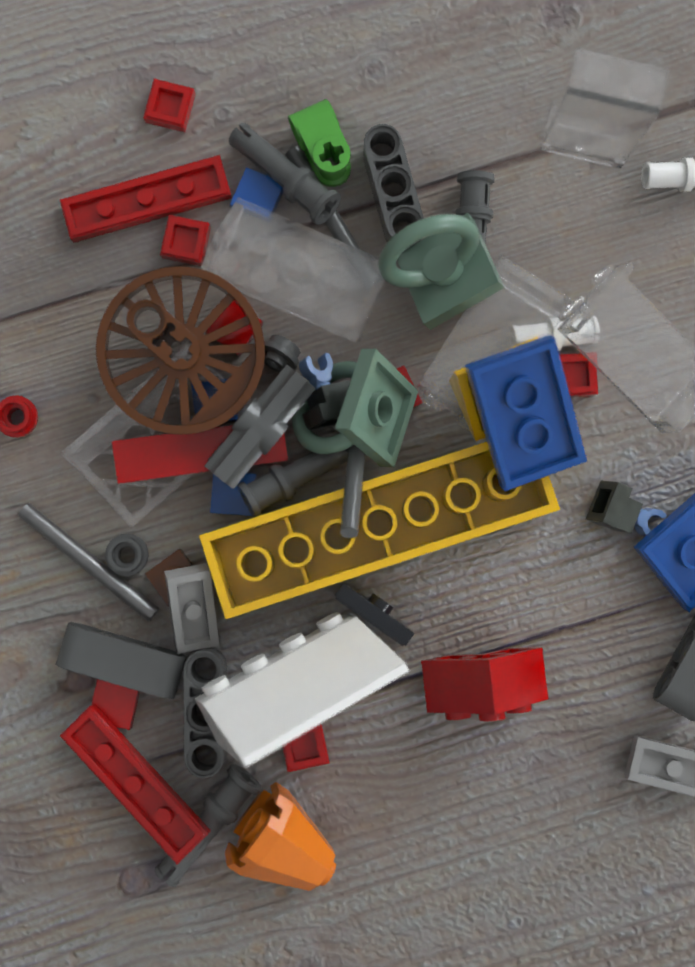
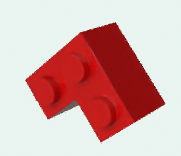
(485, 683)

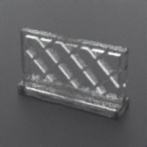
(113, 426)

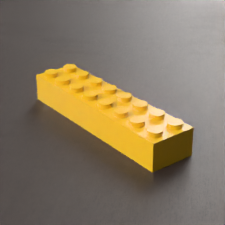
(399, 520)

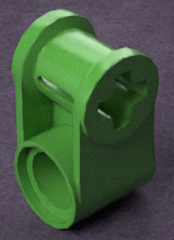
(321, 138)

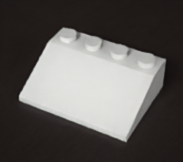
(297, 687)

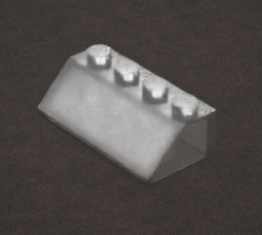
(296, 269)

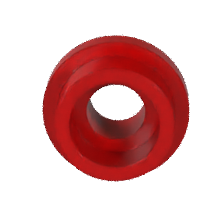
(8, 407)

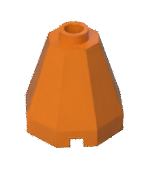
(280, 843)

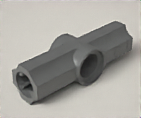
(259, 426)

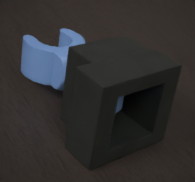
(327, 398)
(618, 512)

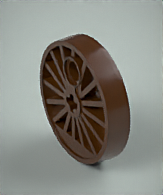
(229, 396)

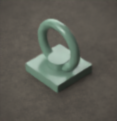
(444, 270)
(372, 411)

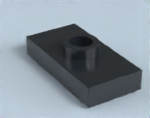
(376, 612)

